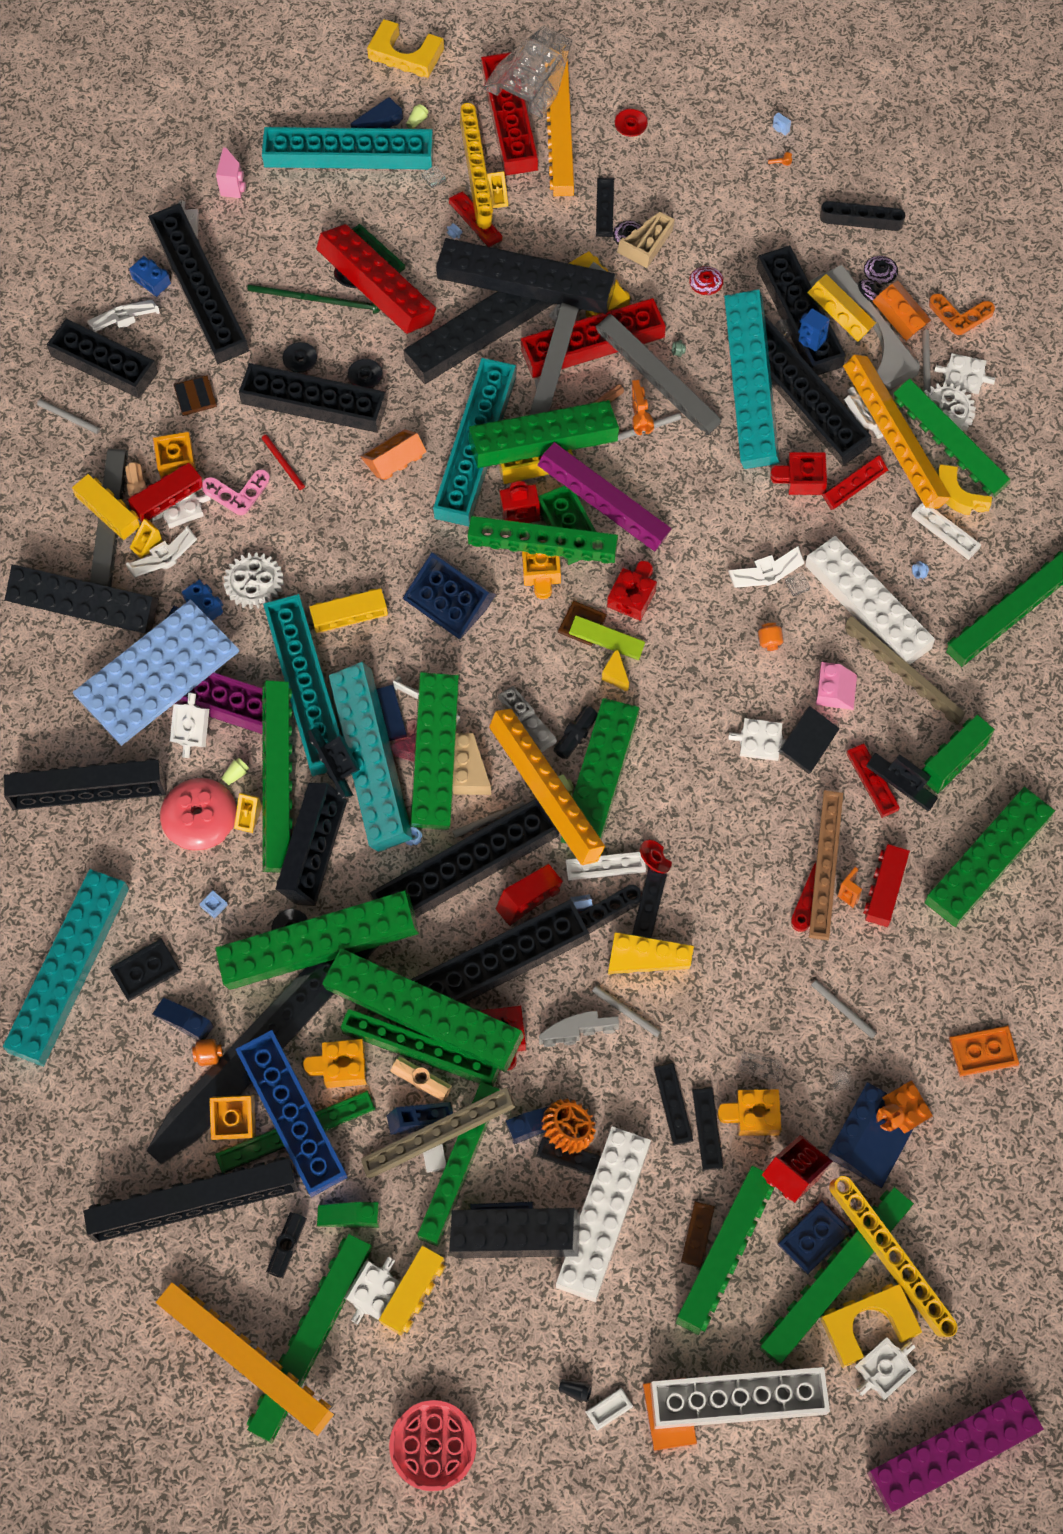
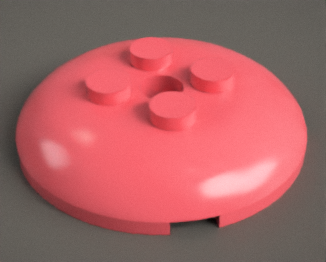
(202, 829)
(426, 1423)

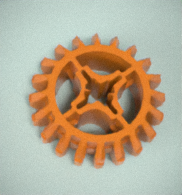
(564, 1131)

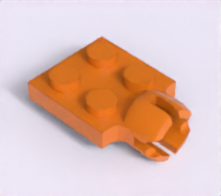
(641, 420)
(903, 1109)

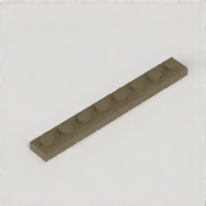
(908, 674)
(438, 1133)

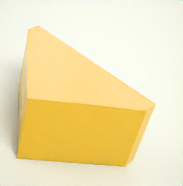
(497, 189)
(145, 539)
(615, 673)
(247, 812)

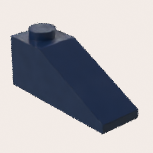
(381, 116)
(183, 1019)
(413, 1118)
(526, 1125)

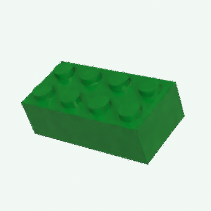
(564, 510)
(957, 753)

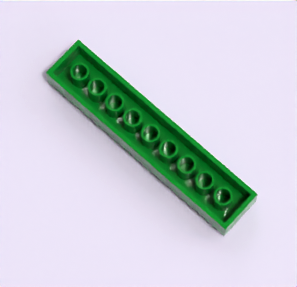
(316, 940)
(423, 1010)

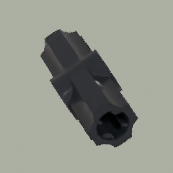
(575, 732)
(291, 1232)

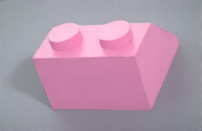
(230, 176)
(836, 686)

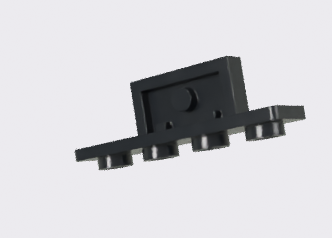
(337, 759)
(905, 778)

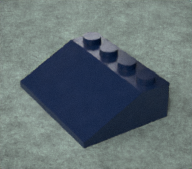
(448, 595)
(862, 1142)

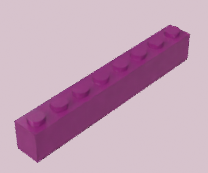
(604, 496)

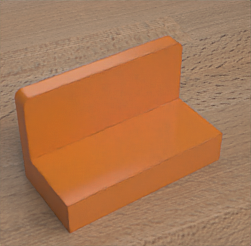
(849, 891)

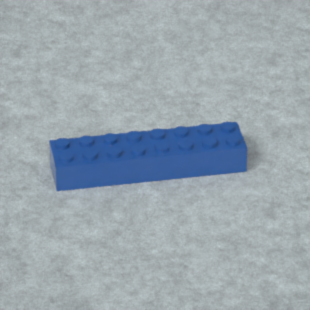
(291, 1113)

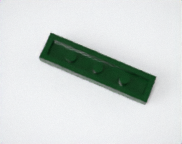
(396, 263)

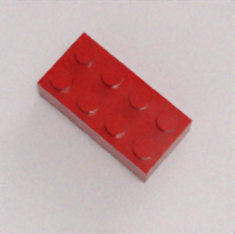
(796, 1168)

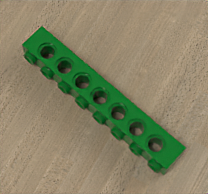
(535, 533)

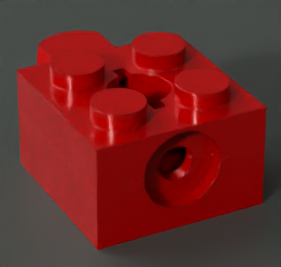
(801, 465)
(520, 503)
(633, 591)
(512, 1017)

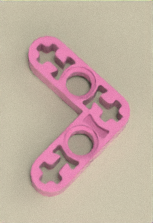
(240, 497)

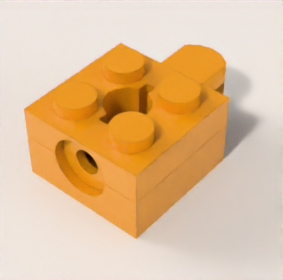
(541, 572)
(340, 1063)
(755, 1112)

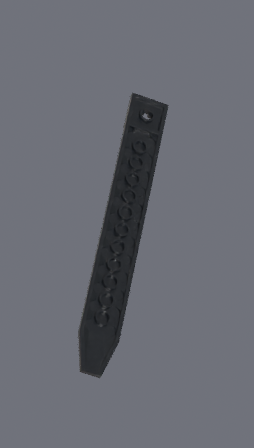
(229, 1077)

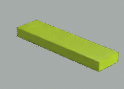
(607, 637)

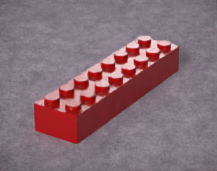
(510, 125)
(376, 278)
(587, 344)

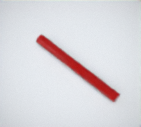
(283, 462)

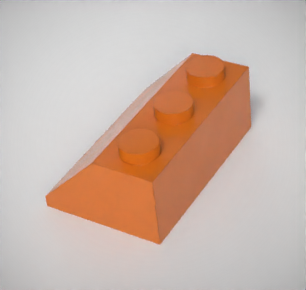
(901, 310)
(394, 454)

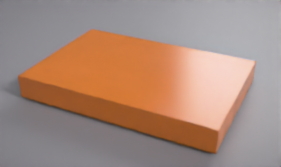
(984, 1051)
(667, 1437)

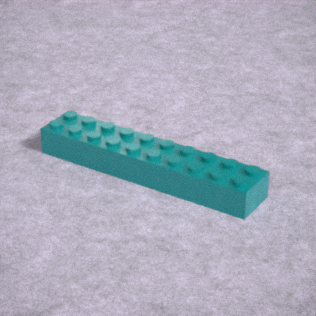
(347, 148)
(751, 379)
(462, 478)
(304, 674)
(368, 741)
(66, 968)

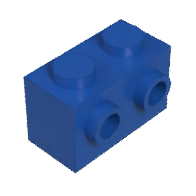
(150, 276)
(813, 329)
(203, 599)

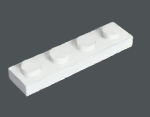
(946, 531)
(606, 866)

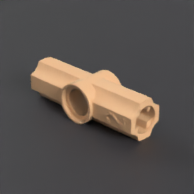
(135, 479)
(410, 1072)

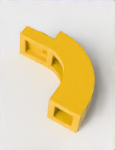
(961, 500)

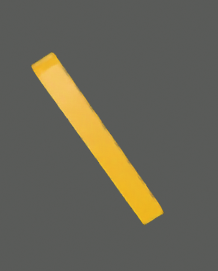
(476, 166)
(902, 1260)

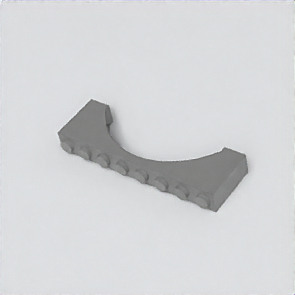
(897, 361)

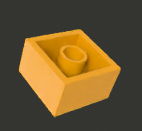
(173, 452)
(232, 1117)

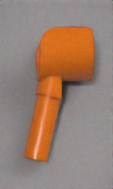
(786, 160)

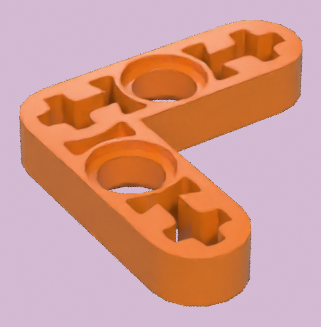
(959, 319)

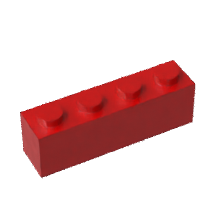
(166, 492)
(887, 885)

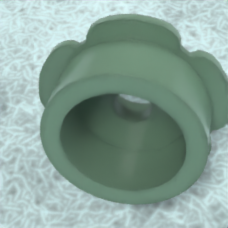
(678, 348)

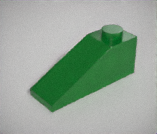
(349, 1215)

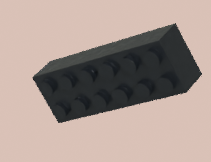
(102, 358)
(311, 844)
(515, 1233)

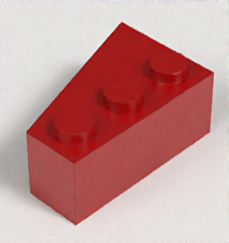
(528, 893)

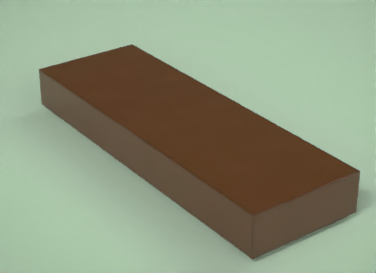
(697, 1234)

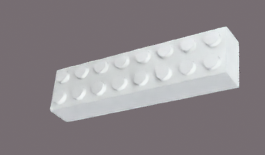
(869, 600)
(604, 1213)
(739, 1398)

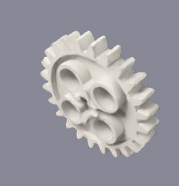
(965, 404)
(253, 580)

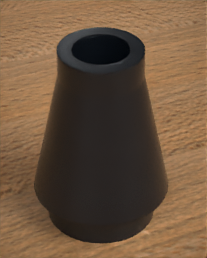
(576, 1389)

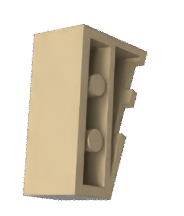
(646, 241)
(468, 769)

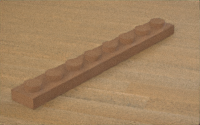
(826, 865)

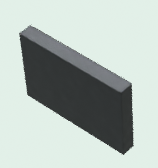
(809, 740)
(145, 970)

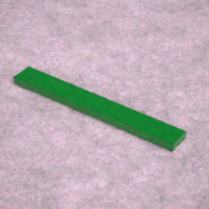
(271, 1141)

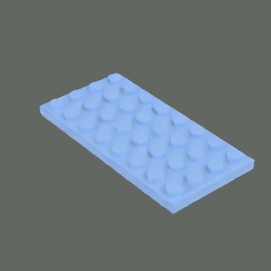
(155, 672)

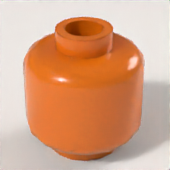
(770, 636)
(207, 1052)

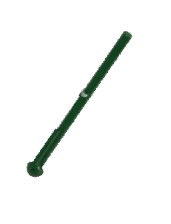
(312, 297)

